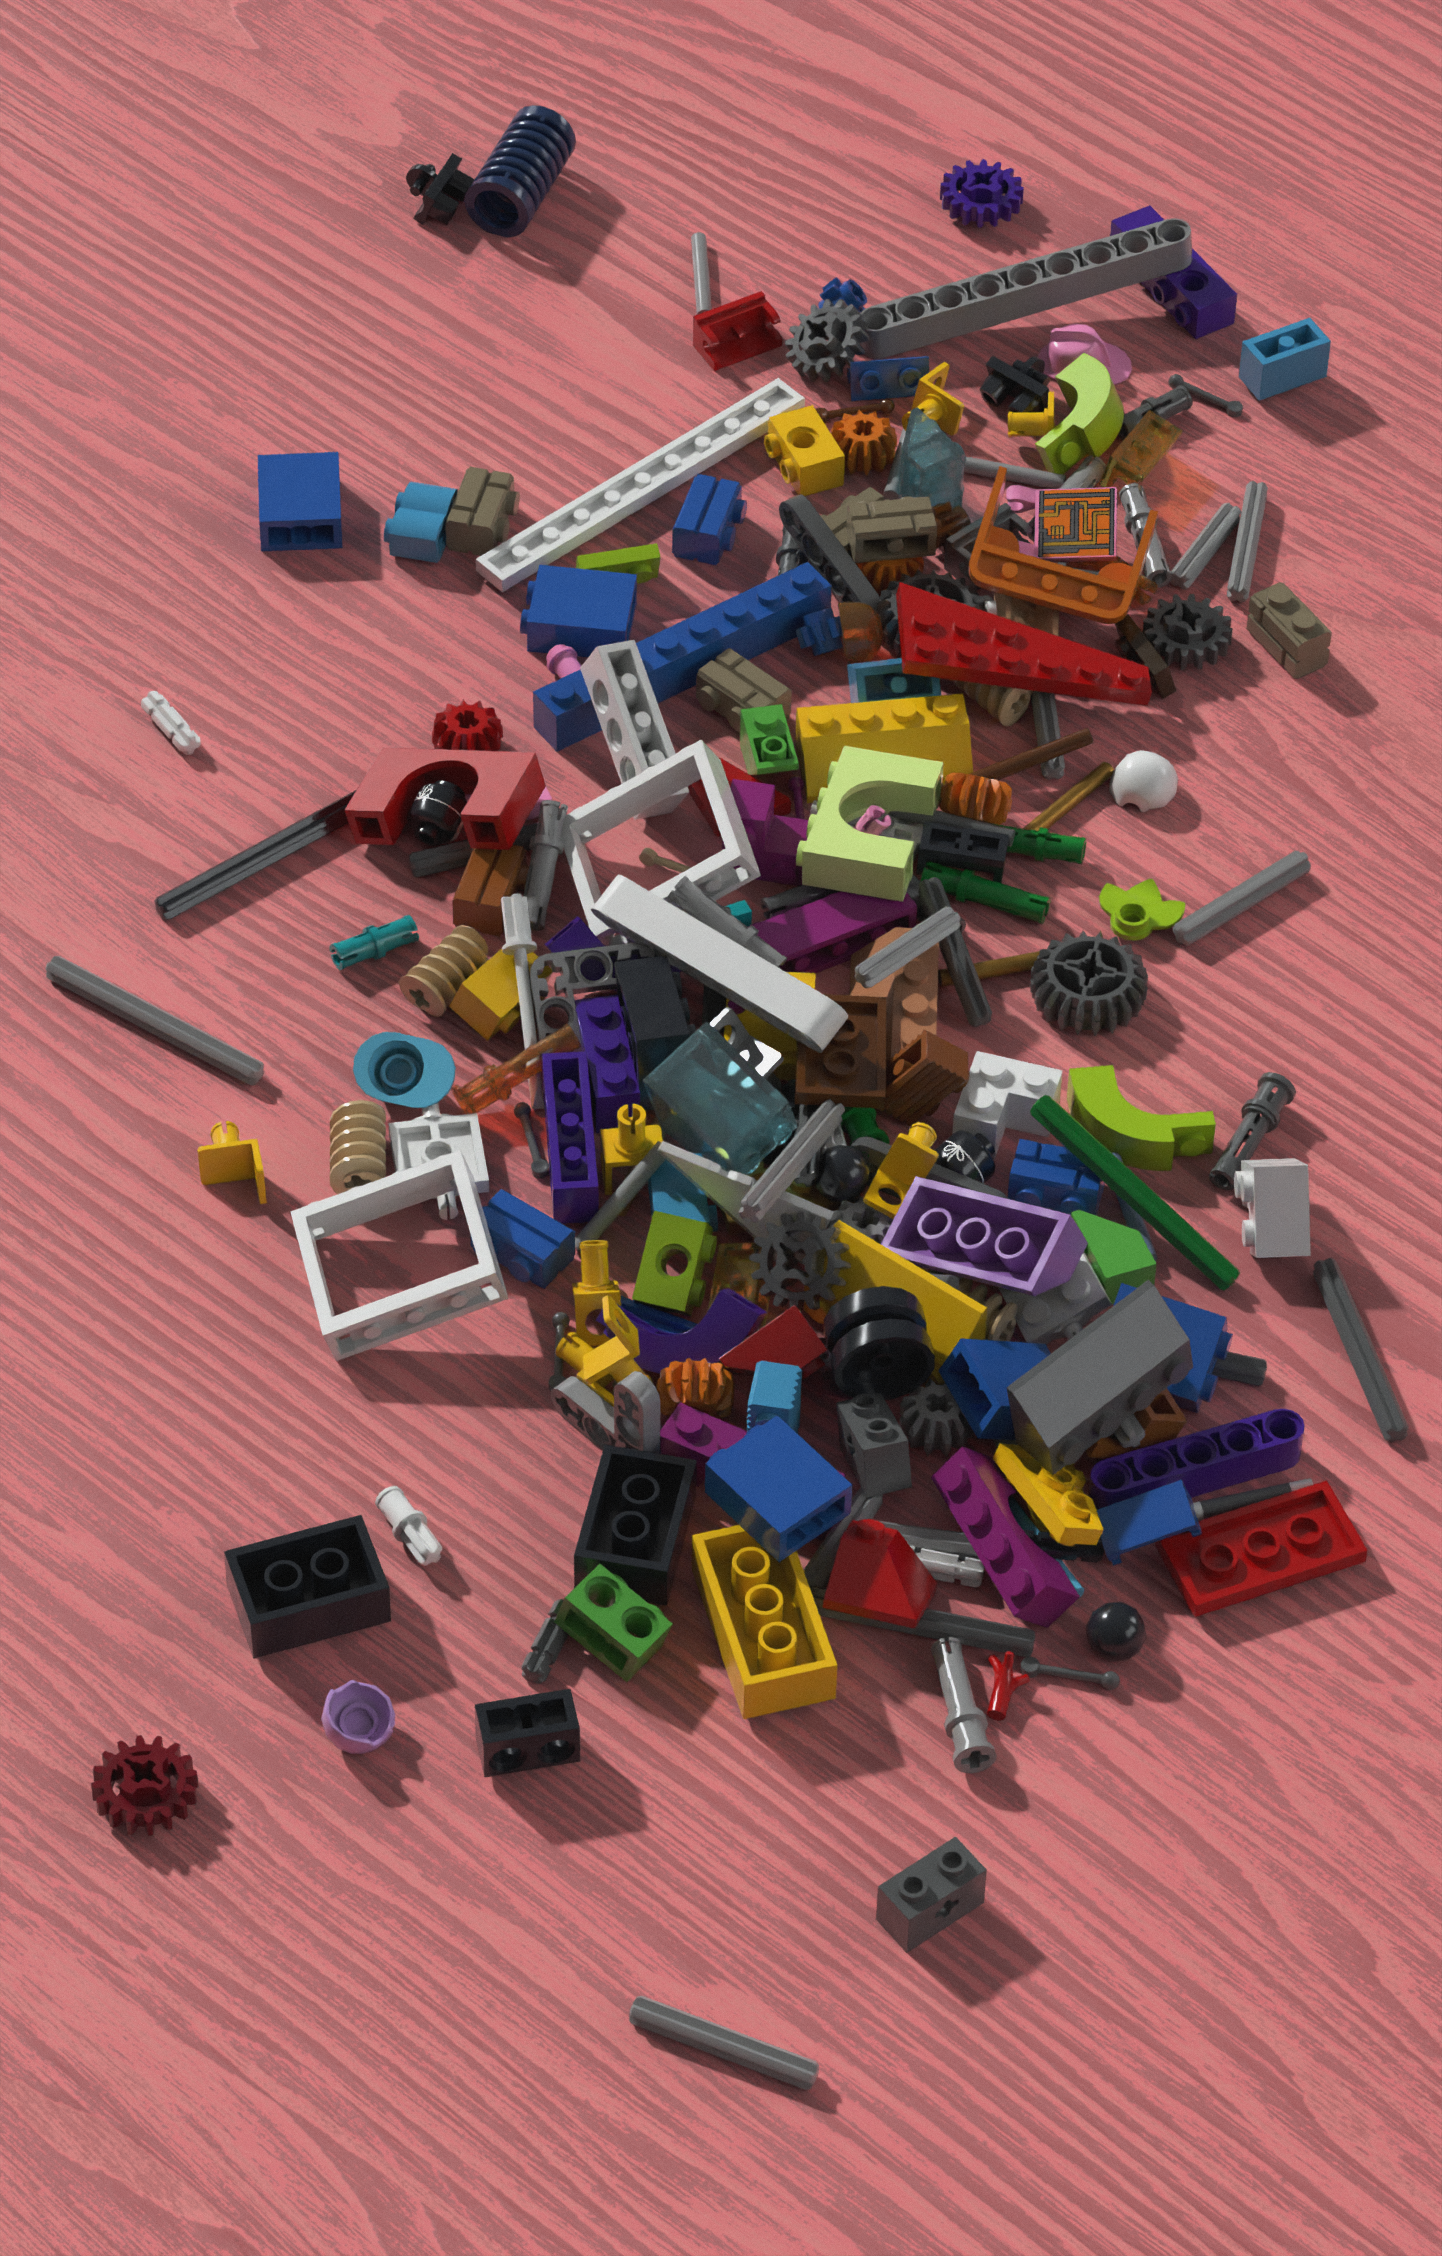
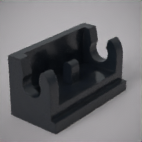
(963, 849)

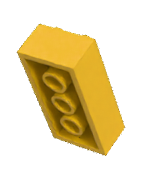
(763, 1623)

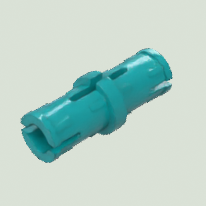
(374, 942)

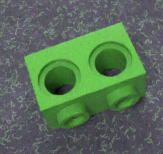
(607, 1629)

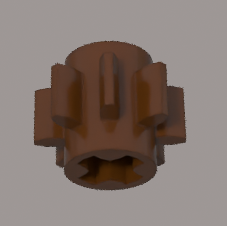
(948, 522)

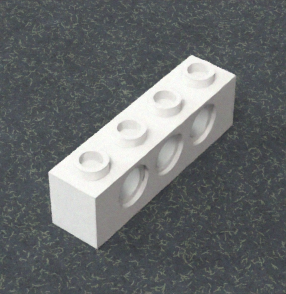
(629, 715)

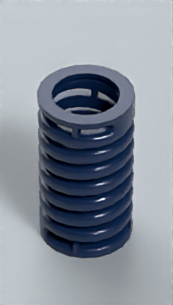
(520, 171)

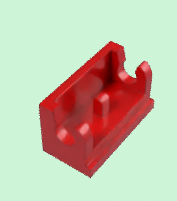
(736, 331)

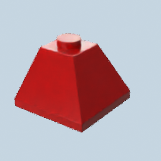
(783, 1341)
(879, 1576)

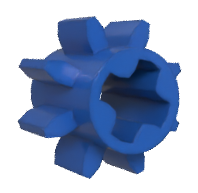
(847, 291)
(821, 632)

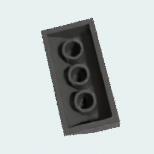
(1099, 1379)

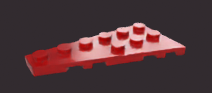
(979, 647)

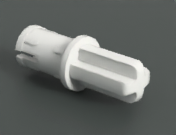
(409, 1525)

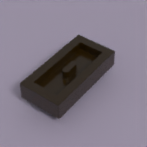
(1136, 647)

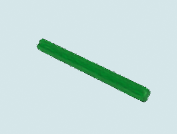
(1135, 1192)

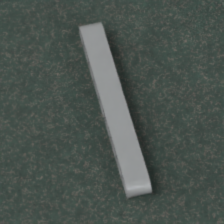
(1027, 288)

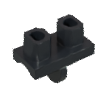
(432, 187)
(1021, 381)

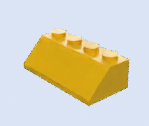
(911, 727)
(946, 1310)

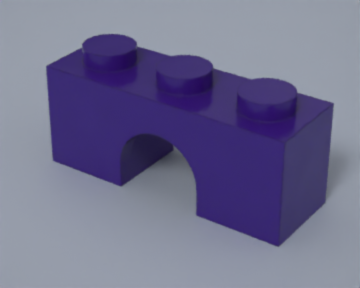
(608, 1058)

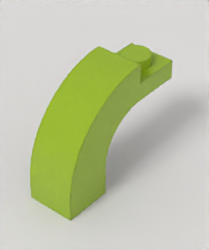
(1094, 417)
(1138, 1136)

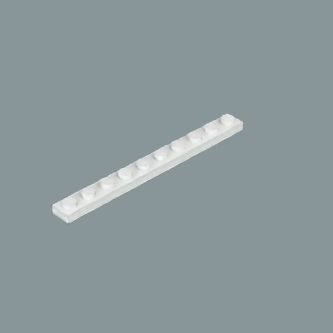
(636, 486)

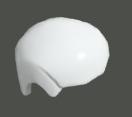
(1144, 780)

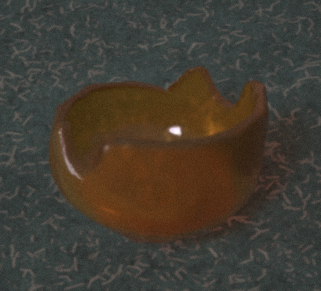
(860, 631)

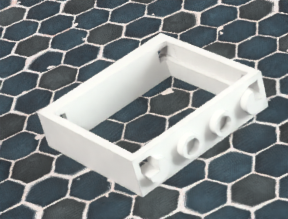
(656, 783)
(418, 1306)

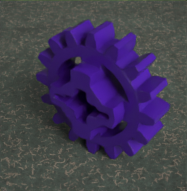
(981, 193)

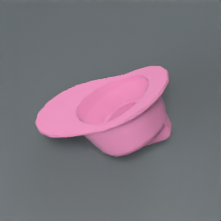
(1075, 339)

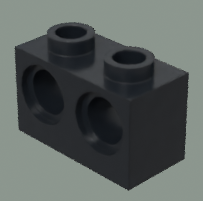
(527, 1732)

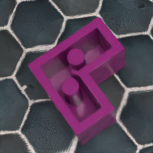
(771, 836)

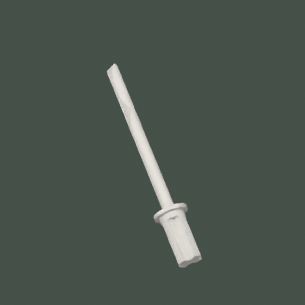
(520, 944)

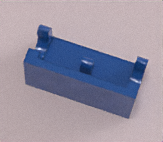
(1147, 1519)

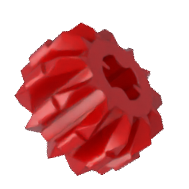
(467, 728)

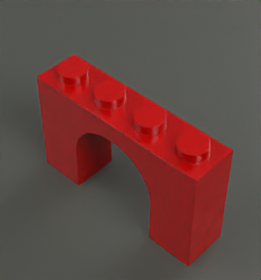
(500, 784)

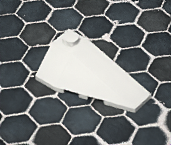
(730, 1187)

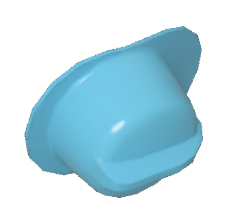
(404, 1069)

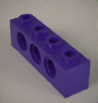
(1192, 296)
(570, 1137)

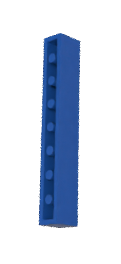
(745, 623)

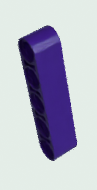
(1203, 1459)

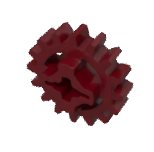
(144, 1785)

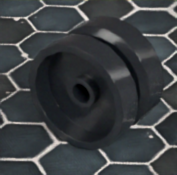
(879, 1342)

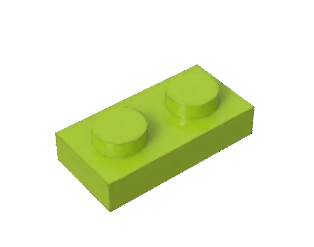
(637, 560)

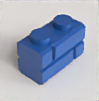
(708, 519)
(1053, 1179)
(527, 1239)

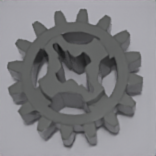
(813, 354)
(1188, 631)
(814, 1248)

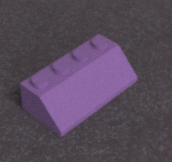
(985, 1237)

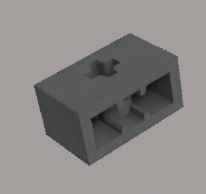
(874, 1444)
(931, 1894)

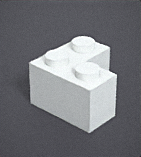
(1002, 1095)
(1277, 1205)

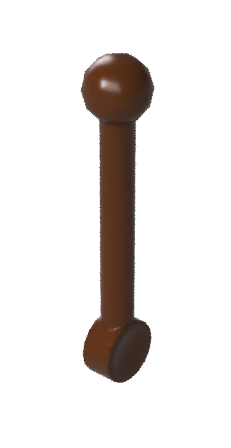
(885, 406)

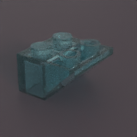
(931, 462)

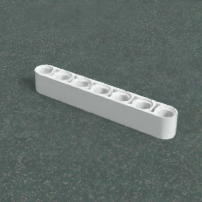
(720, 963)

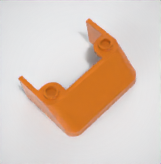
(1002, 569)

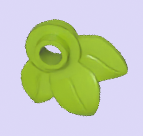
(1139, 910)

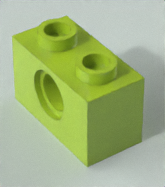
(665, 1238)

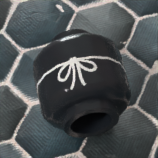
(437, 813)
(967, 1155)

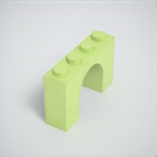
(858, 861)

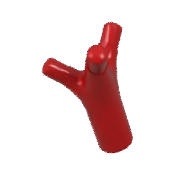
(1004, 1685)

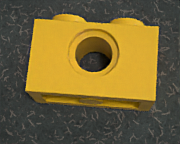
(805, 451)

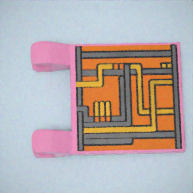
(1069, 522)

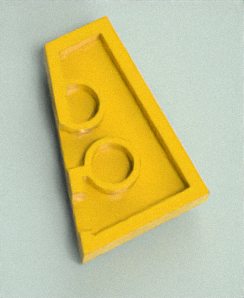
(1053, 1498)

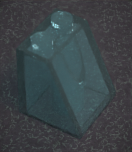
(718, 1103)

